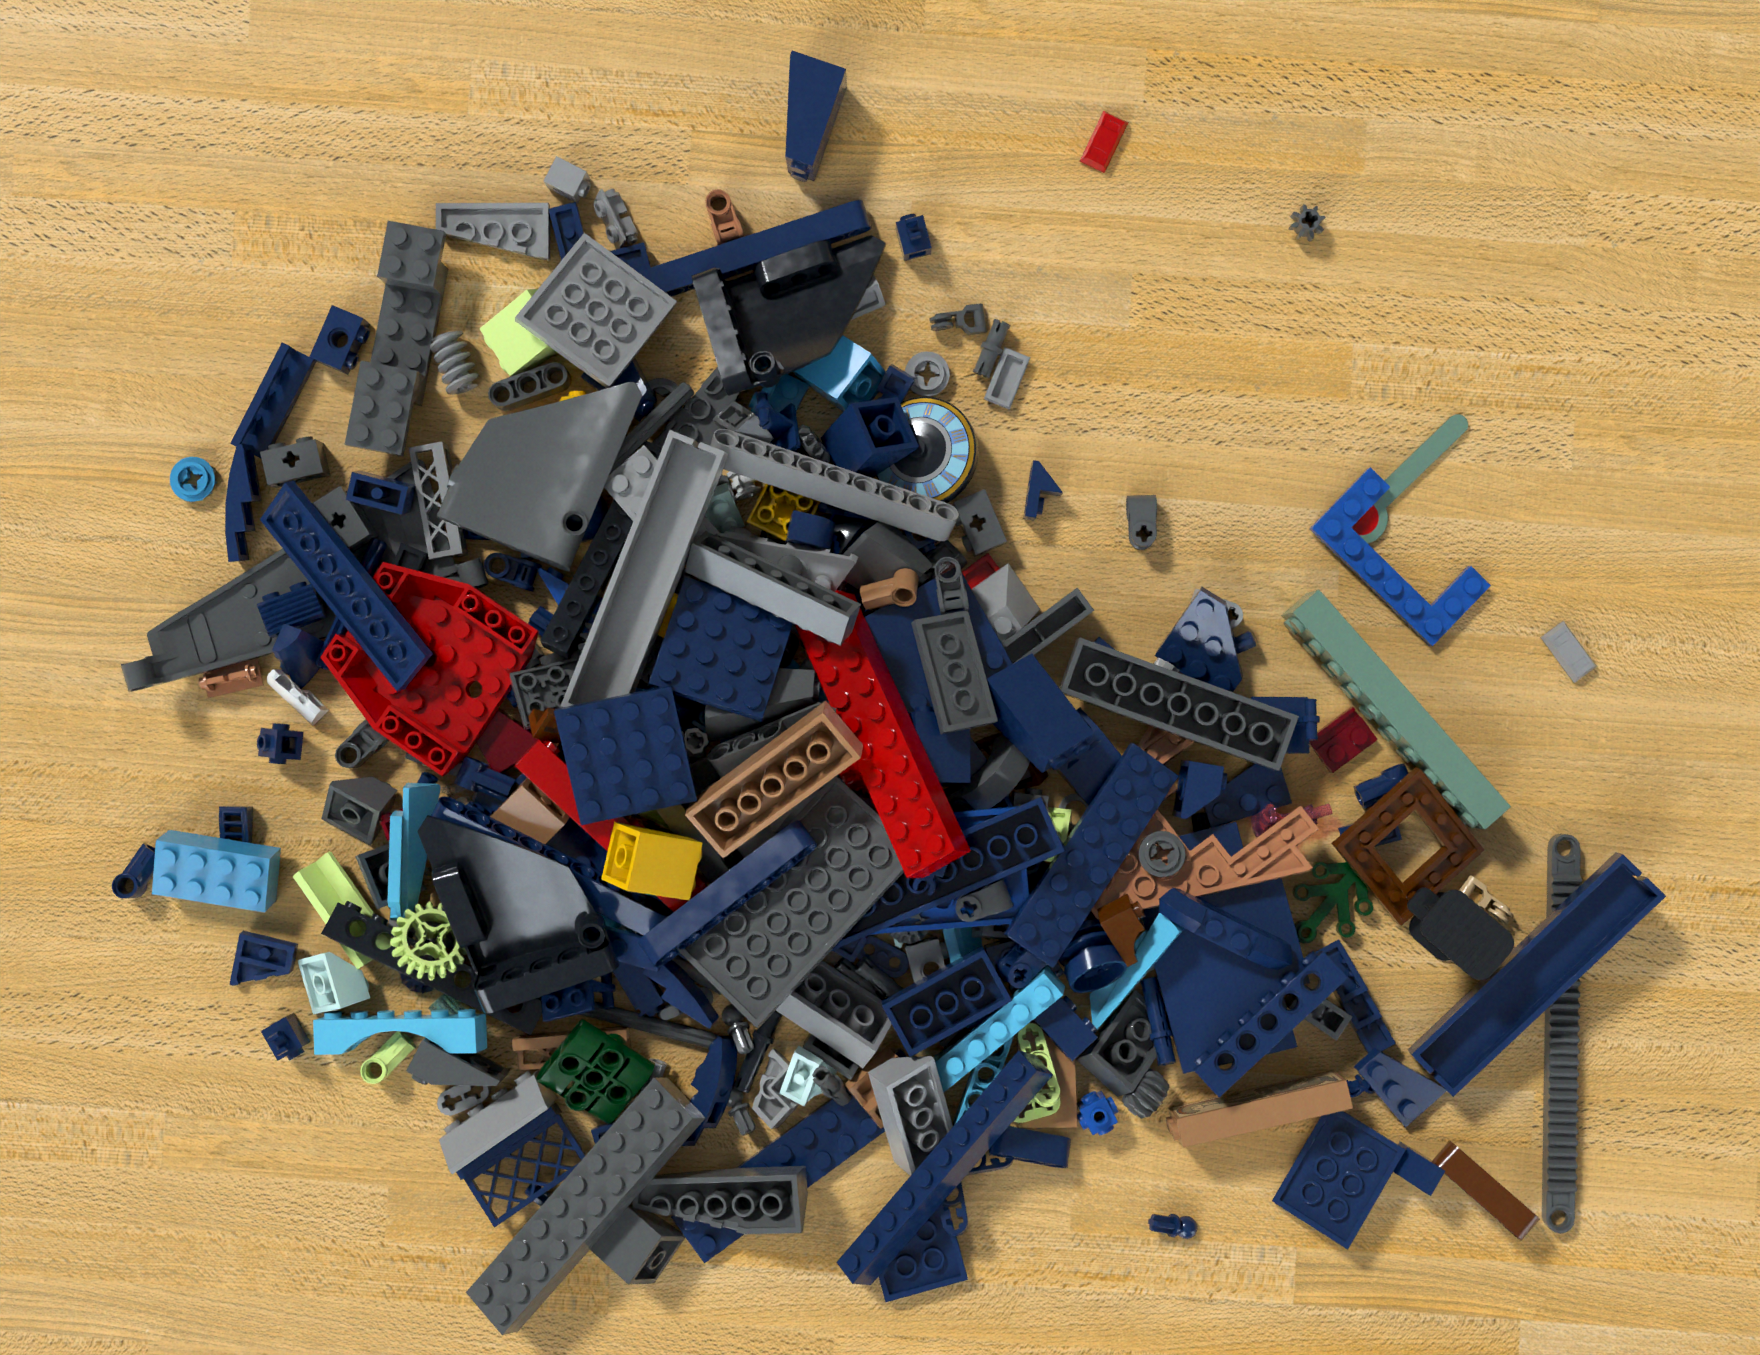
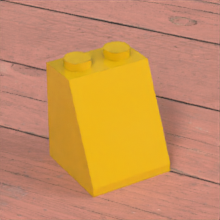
(652, 861)

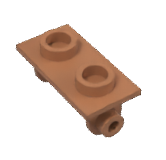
(232, 678)

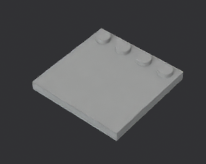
(596, 311)

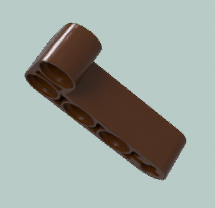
(1486, 1191)

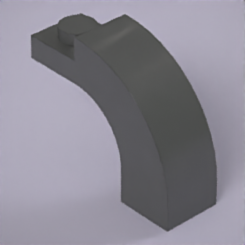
(993, 781)

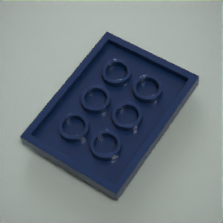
(1338, 1176)

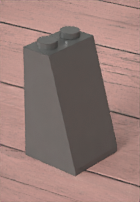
(790, 693)

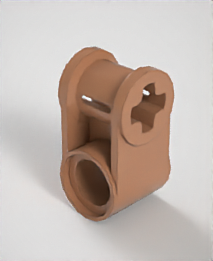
(724, 222)

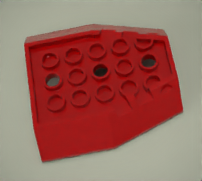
(472, 643)

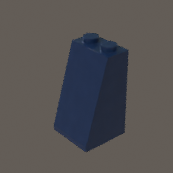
(813, 106)
(1037, 715)

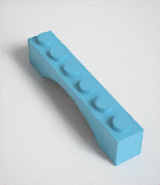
(998, 1027)
(453, 1032)

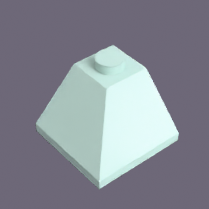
(332, 982)

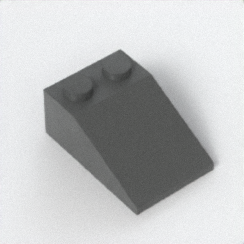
(1122, 1047)
(437, 1067)

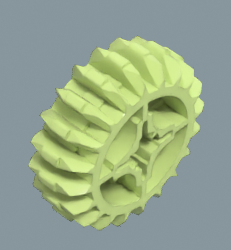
(423, 930)

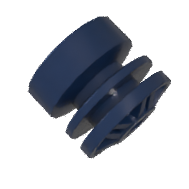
(1091, 959)

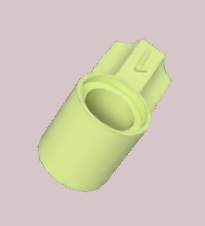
(388, 1056)

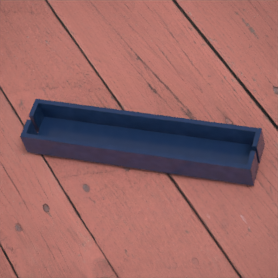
(1536, 973)

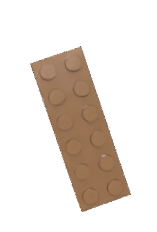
(774, 779)

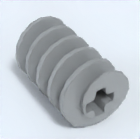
(453, 362)

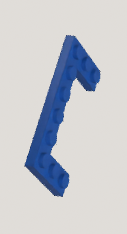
(1426, 620)

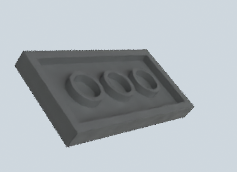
(954, 672)

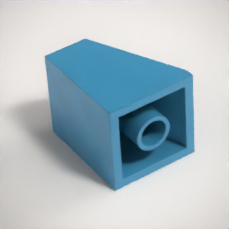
(845, 375)

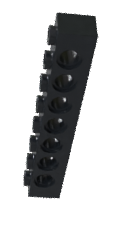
(590, 579)
(339, 930)

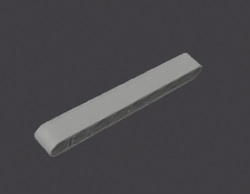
(835, 485)

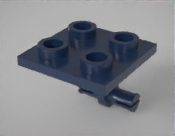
(781, 424)
(1306, 724)
(578, 999)

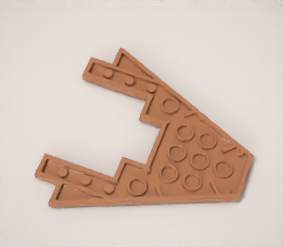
(1208, 865)

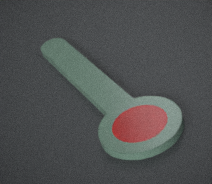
(1375, 520)

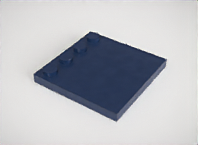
(898, 646)

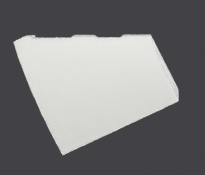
(301, 700)

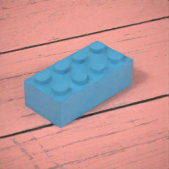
(216, 871)

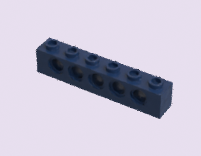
(1329, 979)

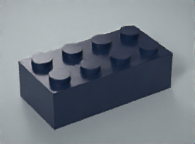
(946, 1001)

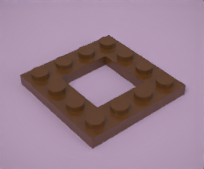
(1358, 842)

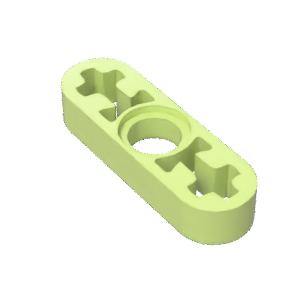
(1040, 1043)

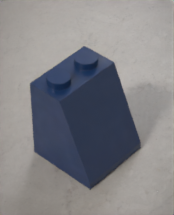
(870, 437)
(946, 752)

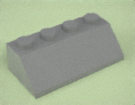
(911, 1108)
(495, 1121)

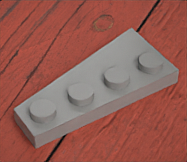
(505, 226)

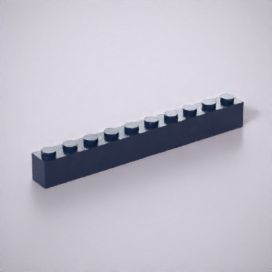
(944, 1168)

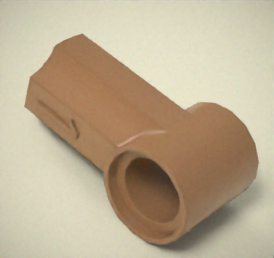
(896, 590)

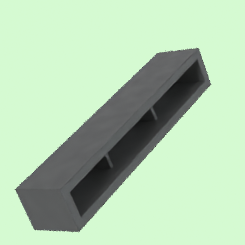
(1048, 626)

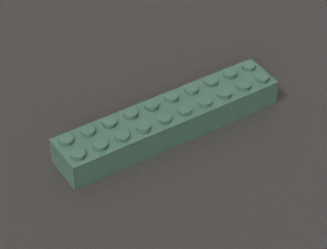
(1394, 709)

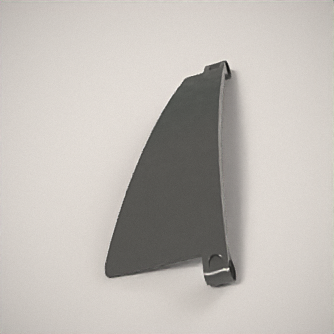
(227, 622)

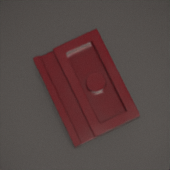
(1342, 739)

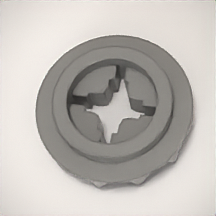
(937, 366)

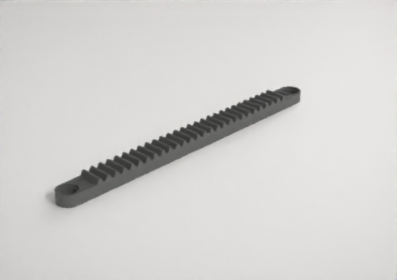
(1561, 1061)

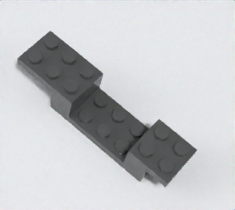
(401, 348)

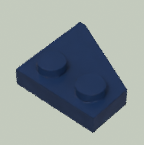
(261, 957)

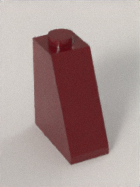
(504, 741)

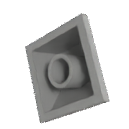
(1005, 602)

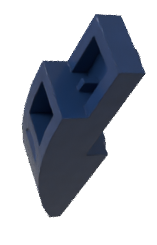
(714, 1084)

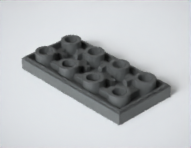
(541, 687)

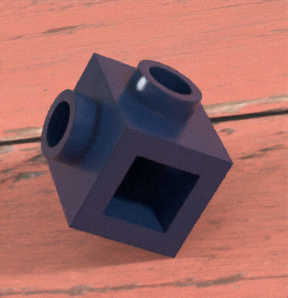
(280, 743)

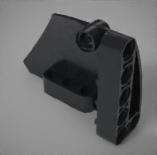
(784, 310)
(514, 915)

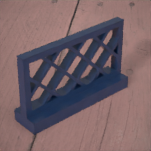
(504, 1149)

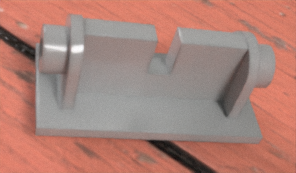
(609, 207)

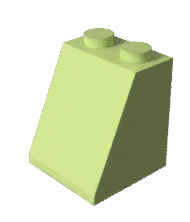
(512, 343)

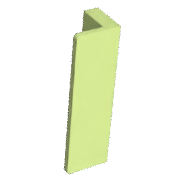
(326, 885)

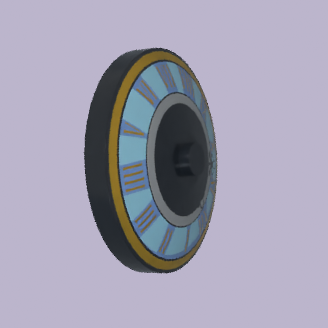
(945, 452)

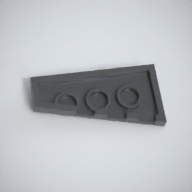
(697, 415)

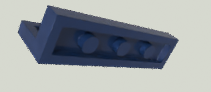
(274, 399)

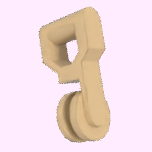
(1501, 909)

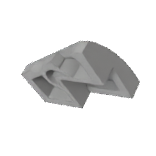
(769, 1104)

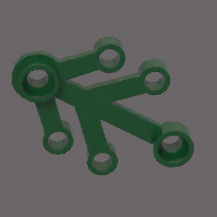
(1336, 894)

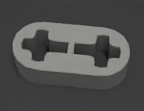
(466, 1101)

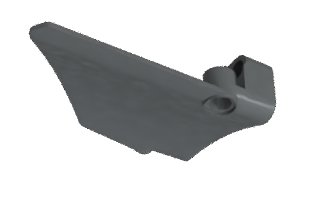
(539, 471)

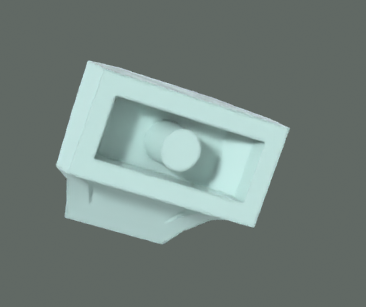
(798, 1080)

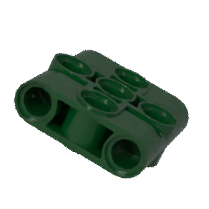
(598, 1090)

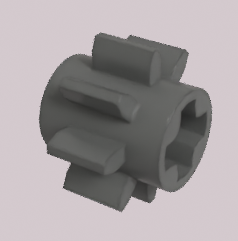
(1304, 230)

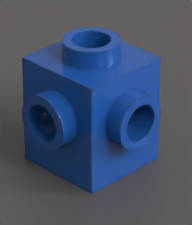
(1093, 1103)

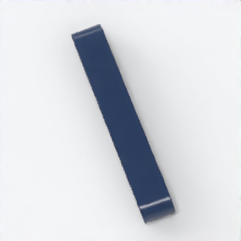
(727, 893)

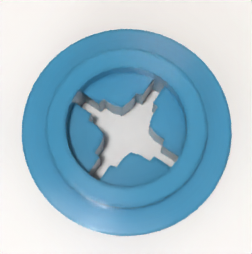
(181, 474)

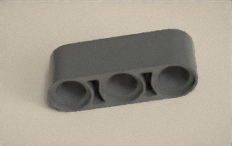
(516, 386)

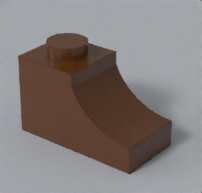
(1122, 924)

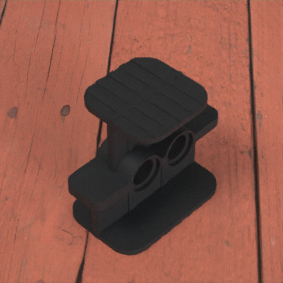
(1459, 931)

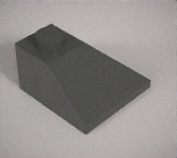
(358, 806)

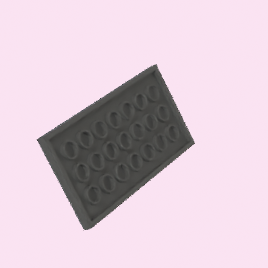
(796, 920)

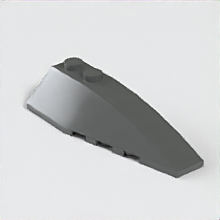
(736, 1198)

